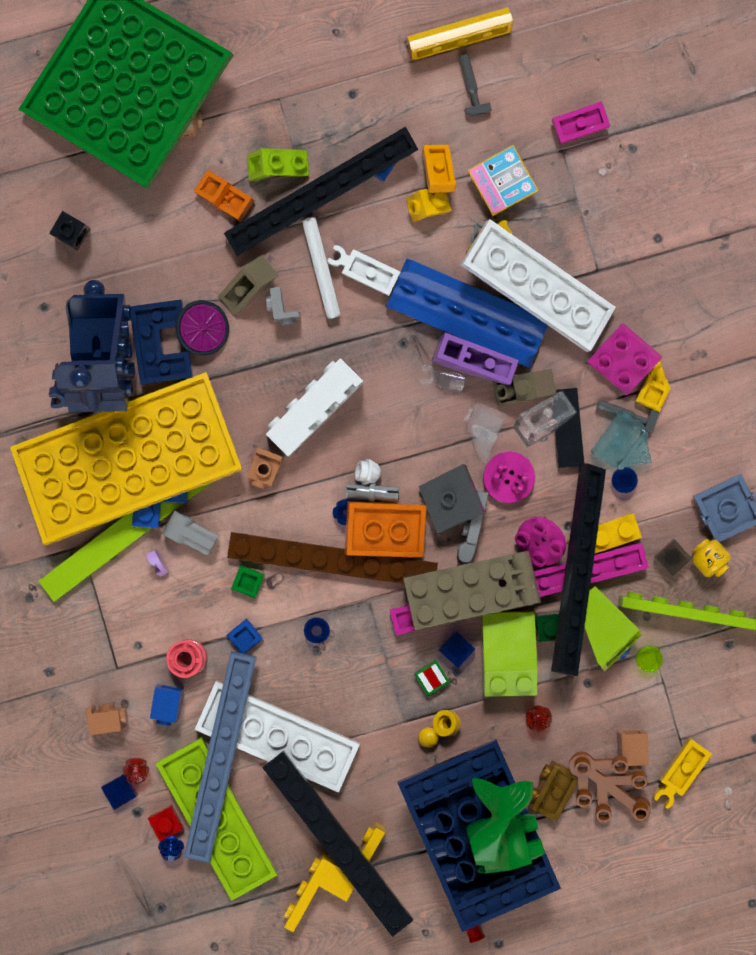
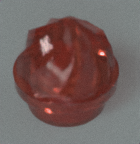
(538, 718)
(136, 770)

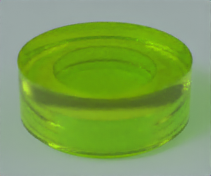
(649, 658)

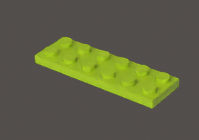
(237, 851)

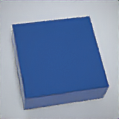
(244, 636)

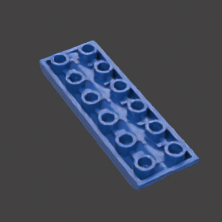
(466, 312)

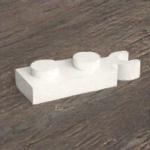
(366, 270)

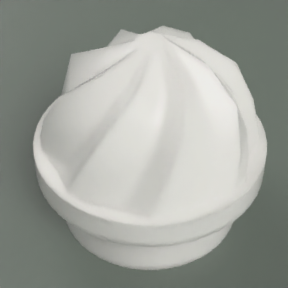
(367, 472)

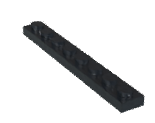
(321, 191)
(578, 570)
(338, 843)

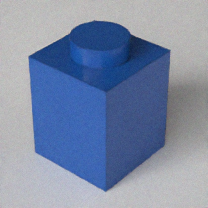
(166, 704)

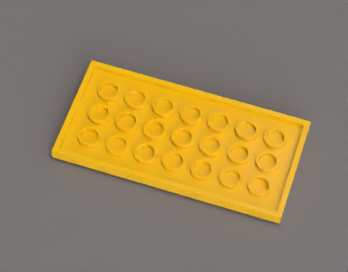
(126, 459)

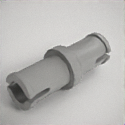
(372, 493)

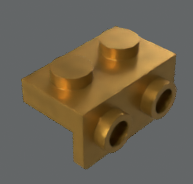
(553, 790)

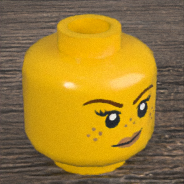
(711, 558)

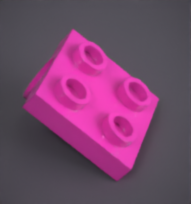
(624, 358)

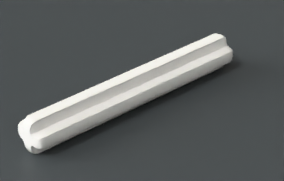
(321, 267)

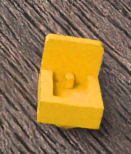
(426, 204)

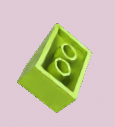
(509, 654)

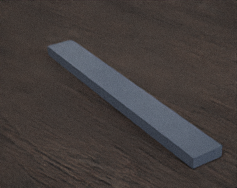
(220, 757)

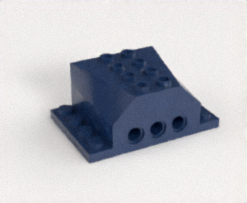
(442, 807)

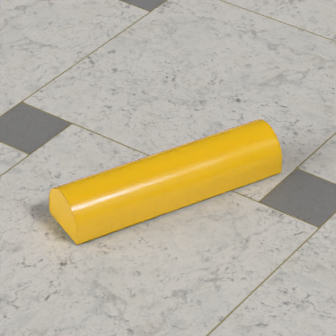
(460, 33)

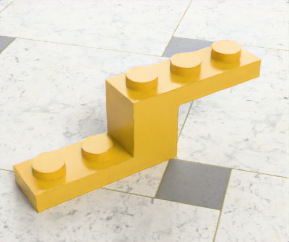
(329, 877)

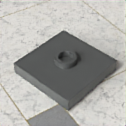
(451, 499)

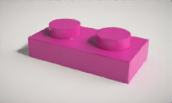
(580, 123)

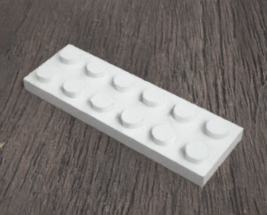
(538, 285)
(269, 730)

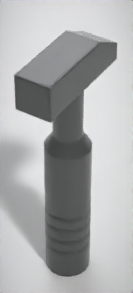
(472, 89)
(612, 409)

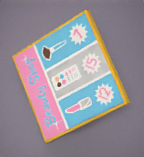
(502, 180)

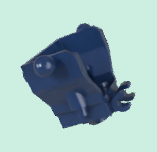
(99, 354)

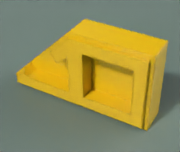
(654, 389)

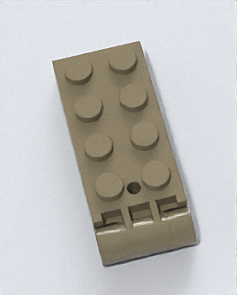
(471, 590)

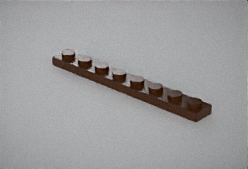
(324, 558)

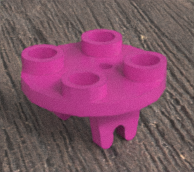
(498, 471)
(549, 549)

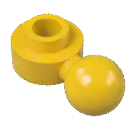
(429, 737)

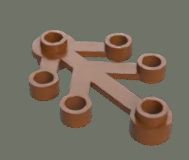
(608, 784)

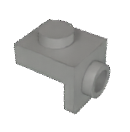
(275, 303)

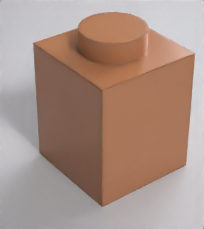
(634, 747)

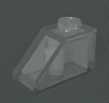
(544, 419)
(483, 428)

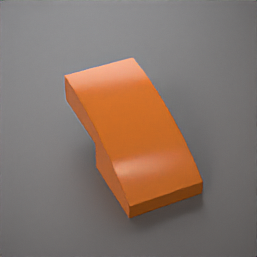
(224, 195)

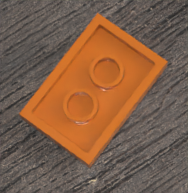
(385, 529)

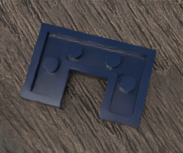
(146, 326)

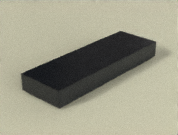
(569, 436)

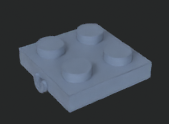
(727, 508)

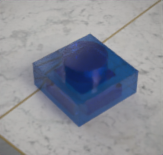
(457, 649)
(119, 791)

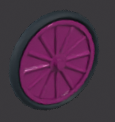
(202, 327)

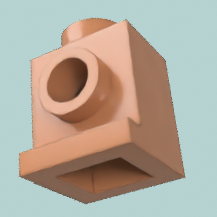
(273, 462)
(106, 719)

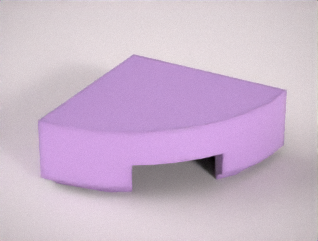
(156, 560)

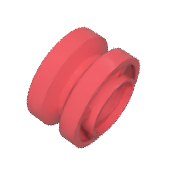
(175, 662)

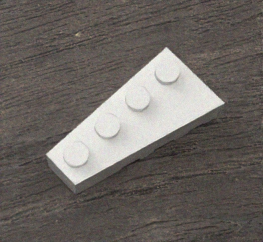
(315, 407)

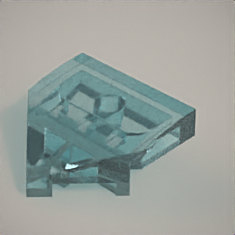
(623, 442)

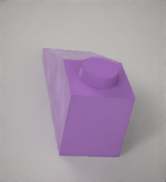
(474, 359)

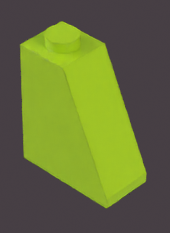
(608, 629)

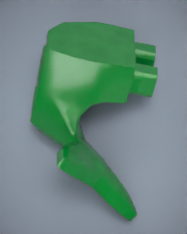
(500, 839)

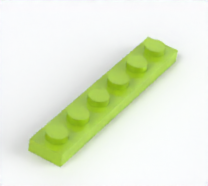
(686, 610)

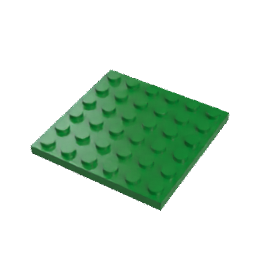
(126, 85)

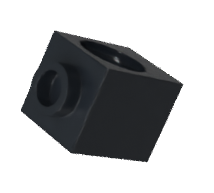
(69, 230)

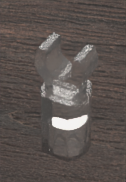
(444, 379)

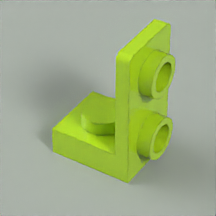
(277, 162)

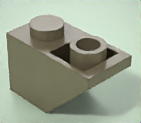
(525, 388)

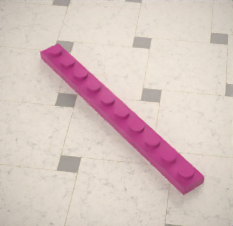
(551, 579)

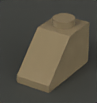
(248, 284)

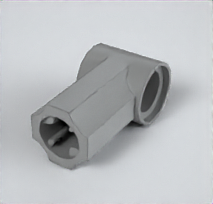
(184, 530)

